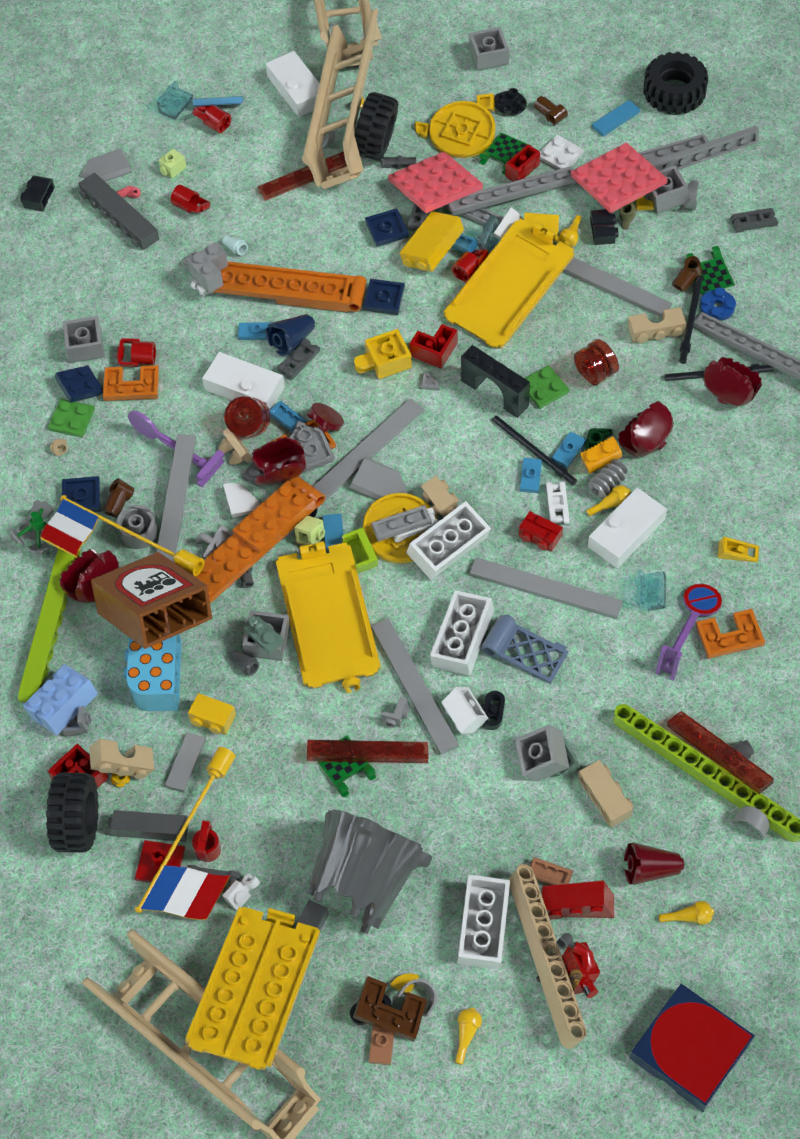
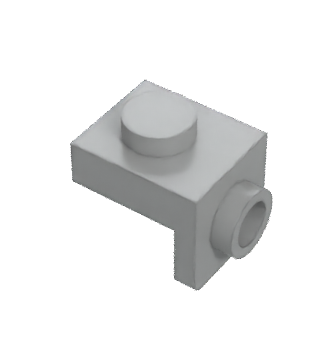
(402, 711)
(79, 724)

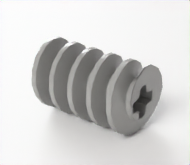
(608, 478)

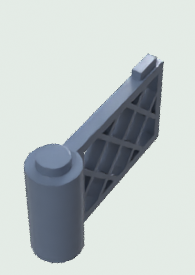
(504, 633)

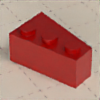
(579, 900)

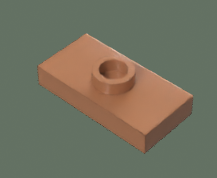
(550, 873)
(381, 1047)

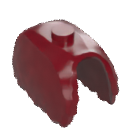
(731, 382)
(647, 430)
(279, 461)
(77, 578)

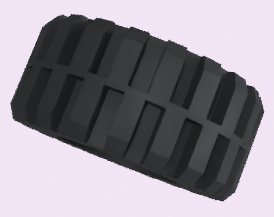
(675, 98)
(376, 125)
(72, 812)

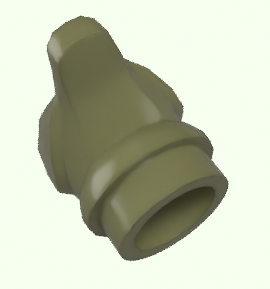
(627, 214)

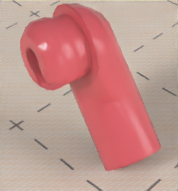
(129, 191)

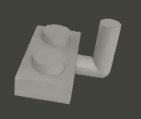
(218, 539)

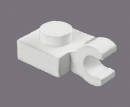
(238, 891)

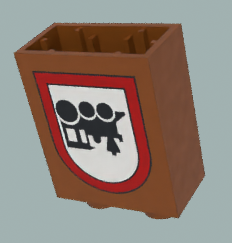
(151, 599)

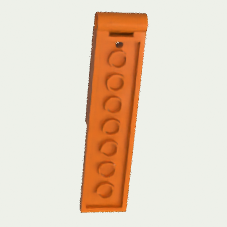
(294, 286)
(259, 534)

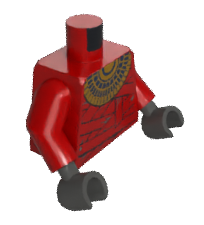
(579, 965)

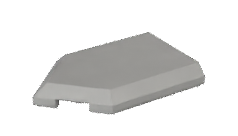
(107, 166)
(315, 445)
(377, 480)

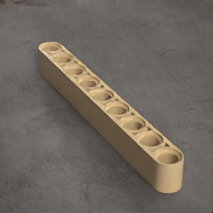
(547, 957)

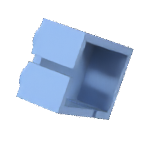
(60, 699)

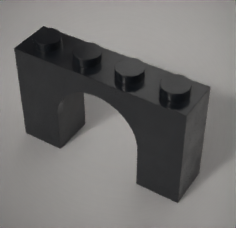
(478, 365)

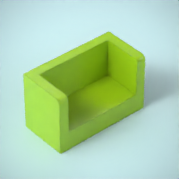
(361, 549)

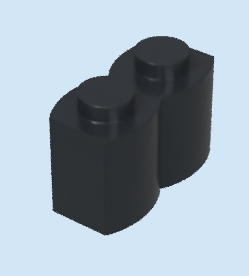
(37, 193)
(603, 227)

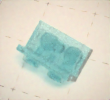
(173, 101)
(486, 239)
(650, 590)

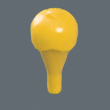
(570, 235)
(612, 500)
(698, 913)
(469, 1021)

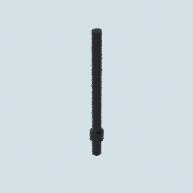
(685, 346)
(699, 374)
(559, 470)

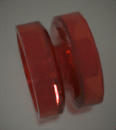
(596, 362)
(237, 413)

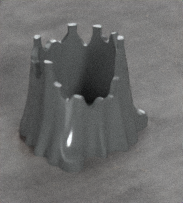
(364, 864)

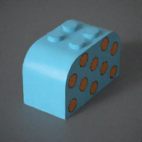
(154, 674)

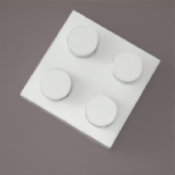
(560, 153)

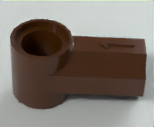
(550, 110)
(687, 274)
(120, 493)

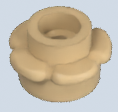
(58, 445)

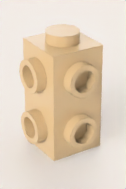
(436, 492)

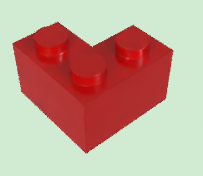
(434, 349)
(77, 761)

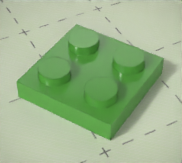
(546, 387)
(71, 418)

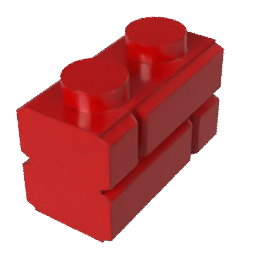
(522, 163)
(540, 531)

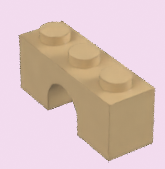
(642, 329)
(107, 758)

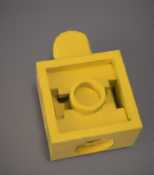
(377, 355)

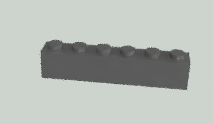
(118, 211)

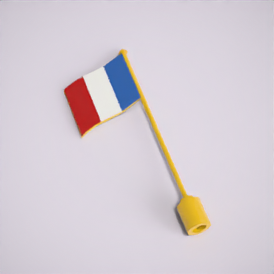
(75, 523)
(183, 889)

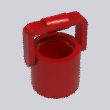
(213, 117)
(188, 199)
(468, 264)
(141, 352)
(206, 843)

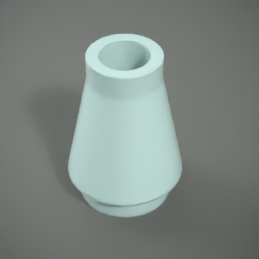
(236, 245)

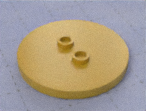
(462, 129)
(385, 507)

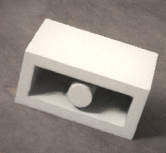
(464, 710)

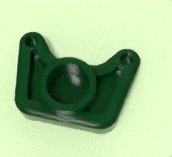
(596, 436)

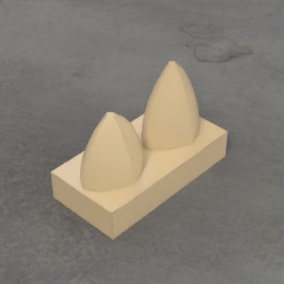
(231, 442)

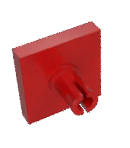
(152, 857)

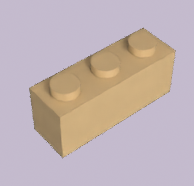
(605, 793)

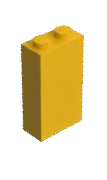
(431, 241)

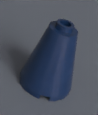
(289, 333)

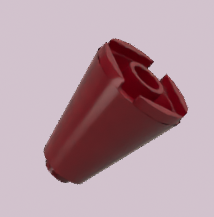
(650, 863)

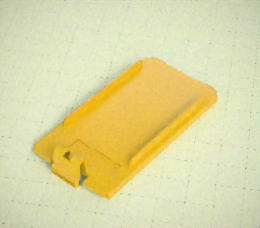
(509, 283)
(327, 614)
(253, 987)

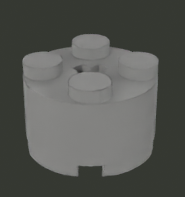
(140, 521)

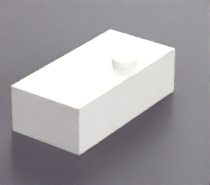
(294, 82)
(238, 378)
(627, 527)
(448, 540)
(462, 633)
(483, 922)

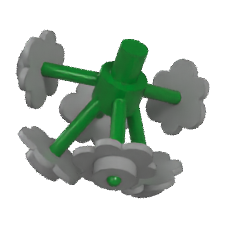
(32, 528)

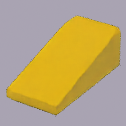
(736, 550)

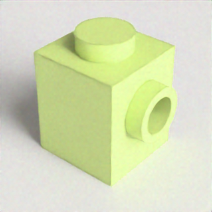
(172, 163)
(309, 531)

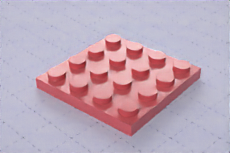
(618, 177)
(435, 182)

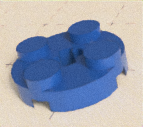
(718, 295)

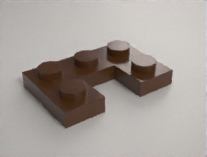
(398, 1022)

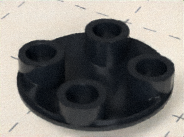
(510, 102)

